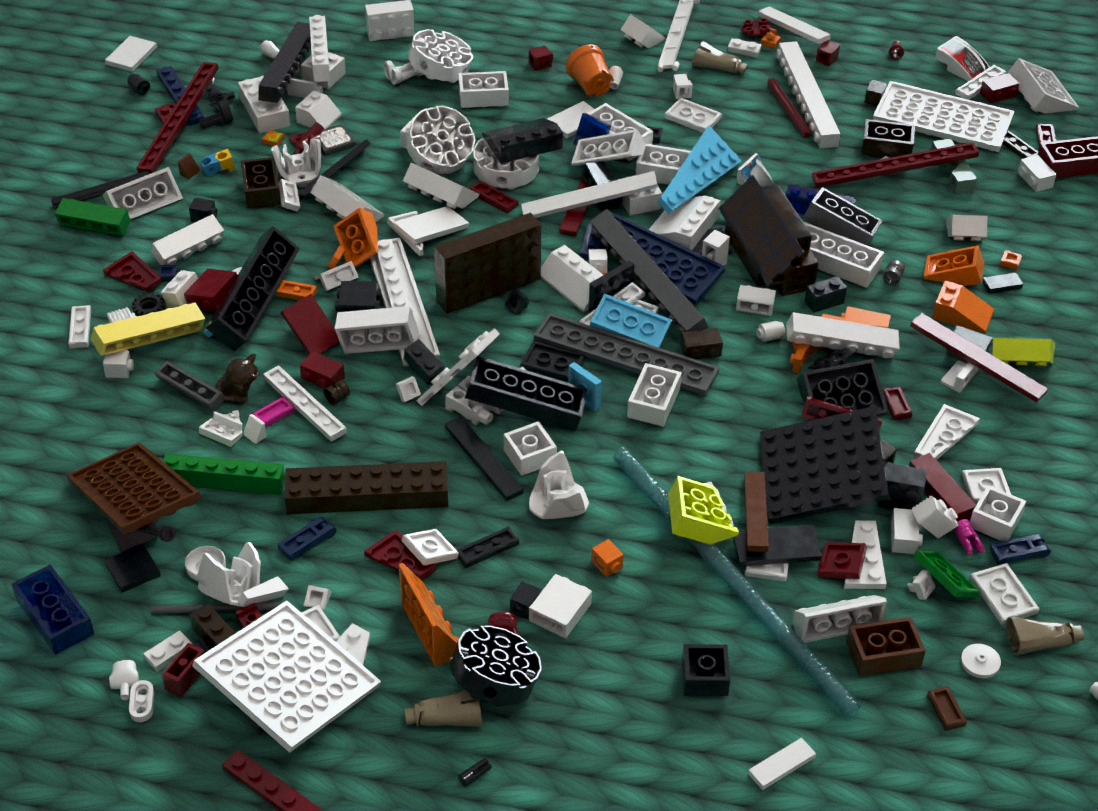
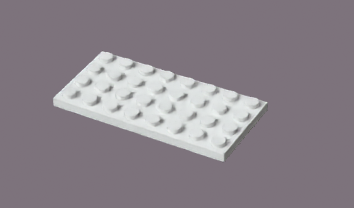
(945, 115)

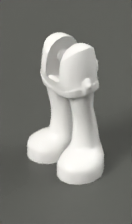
(400, 73)

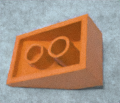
(358, 236)
(956, 266)
(962, 308)

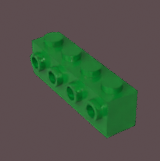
(92, 217)

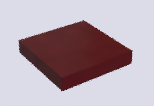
(842, 560)

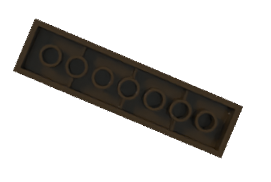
(366, 487)

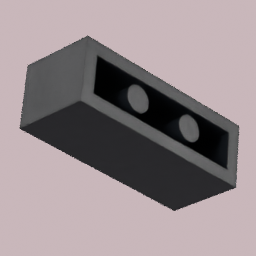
(598, 173)

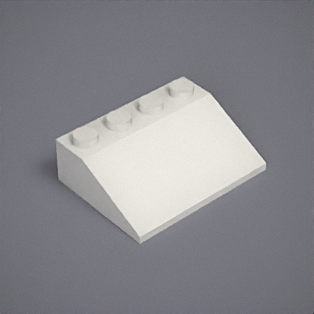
(1041, 88)
(689, 221)

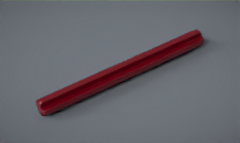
(789, 108)

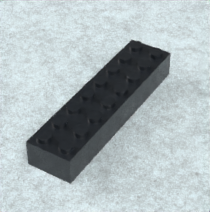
(253, 288)

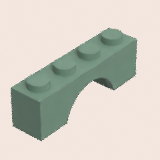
(962, 178)

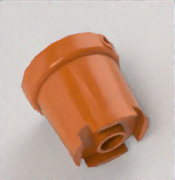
(589, 69)

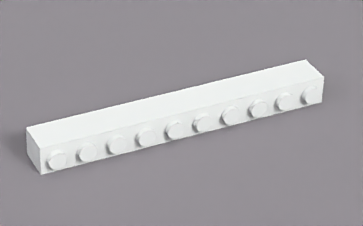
(808, 95)

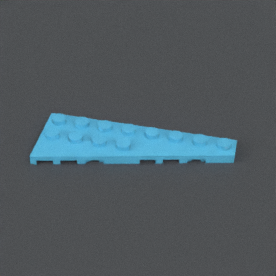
(703, 166)

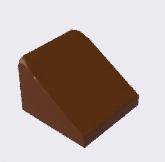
(188, 166)

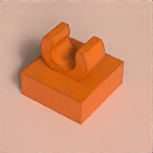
(771, 39)

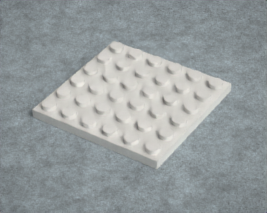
(287, 675)

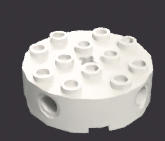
(439, 55)
(440, 140)
(503, 175)

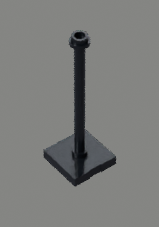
(141, 536)

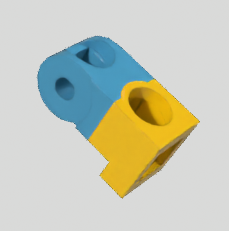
(217, 162)

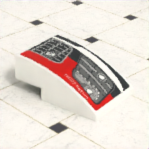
(961, 59)

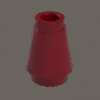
(896, 50)

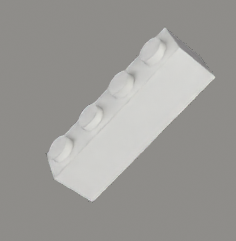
(187, 241)

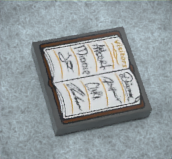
(335, 139)

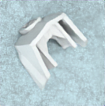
(299, 165)
(556, 492)
(226, 583)

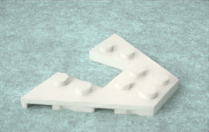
(466, 357)

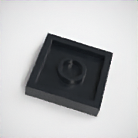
(132, 568)

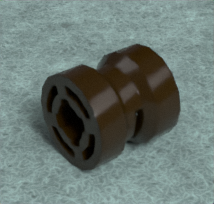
(336, 392)

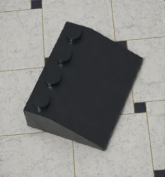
(524, 139)
(845, 385)

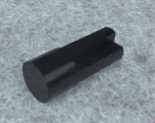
(474, 772)

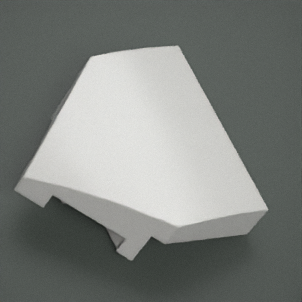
(223, 428)

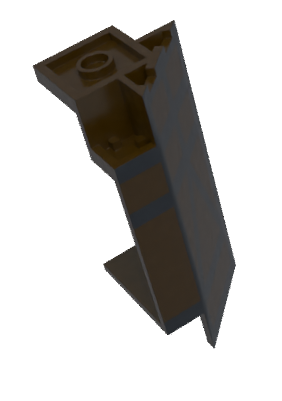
(770, 237)

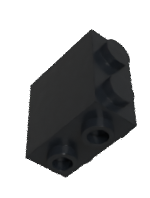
(358, 296)

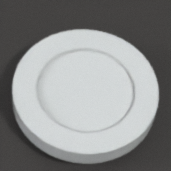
(980, 661)

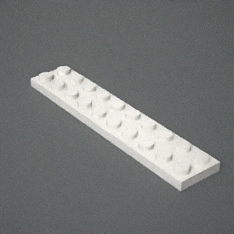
(417, 308)

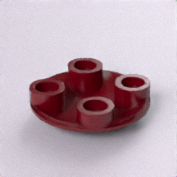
(756, 28)

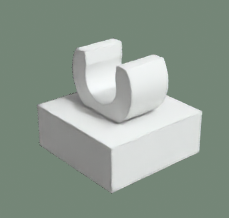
(408, 389)
(922, 585)

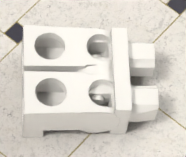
(470, 409)

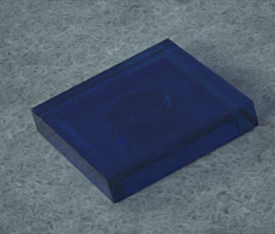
(590, 127)

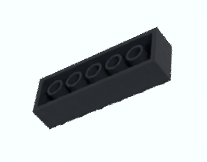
(526, 393)

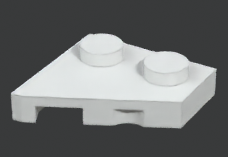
(355, 642)

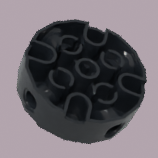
(495, 665)

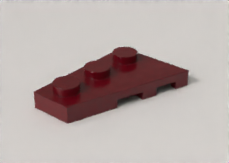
(133, 272)
(392, 552)

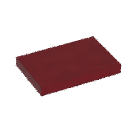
(310, 325)

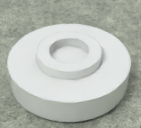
(195, 556)

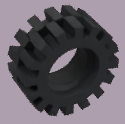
(141, 304)

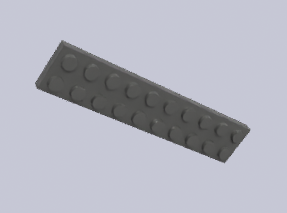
(623, 351)

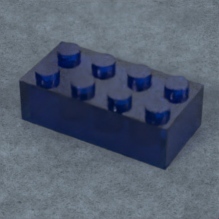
(53, 609)

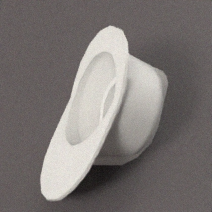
(761, 174)

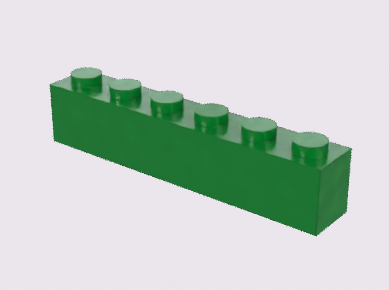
(228, 473)

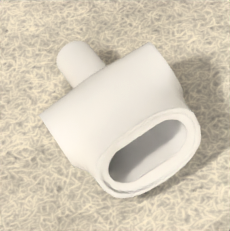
(123, 677)

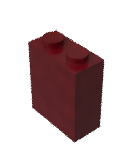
(210, 289)

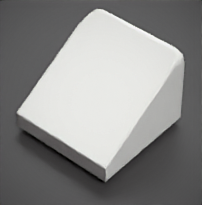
(255, 429)
(317, 596)

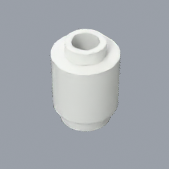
(770, 331)

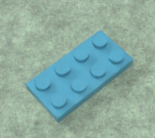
(630, 321)

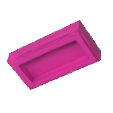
(275, 411)

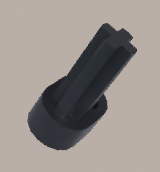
(224, 116)

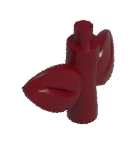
(297, 140)

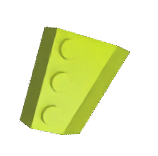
(1024, 351)
(698, 512)

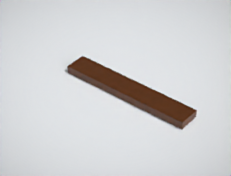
(756, 512)

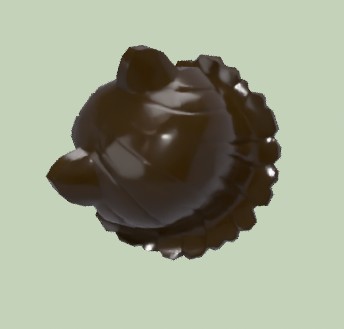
(238, 379)

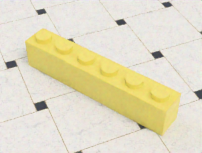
(147, 329)

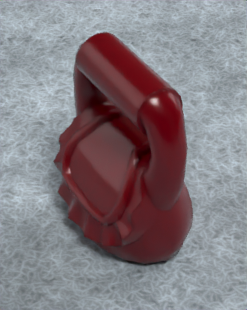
(504, 620)

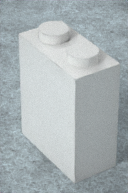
(560, 605)

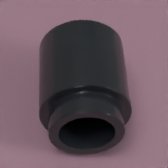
(138, 84)

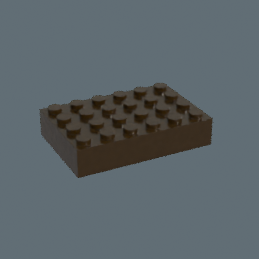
(488, 262)

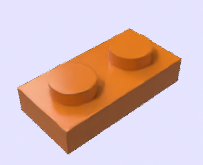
(295, 290)

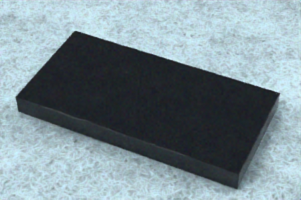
(785, 546)

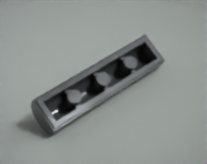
(190, 385)

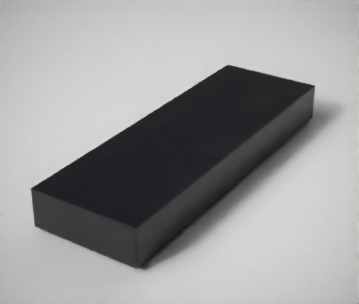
(487, 547)

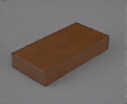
(946, 708)

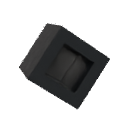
(201, 209)
(523, 599)

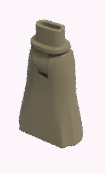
(709, 57)
(1034, 635)
(452, 710)

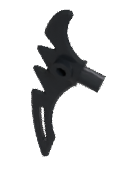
(218, 95)

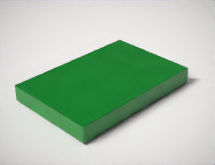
(946, 574)

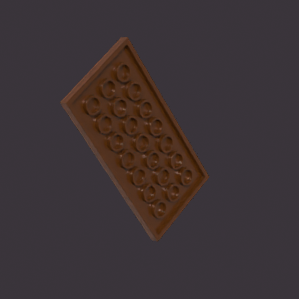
(133, 488)

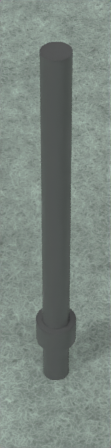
(180, 609)

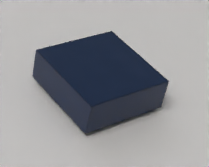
(167, 272)

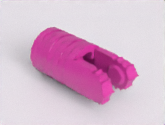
(968, 537)

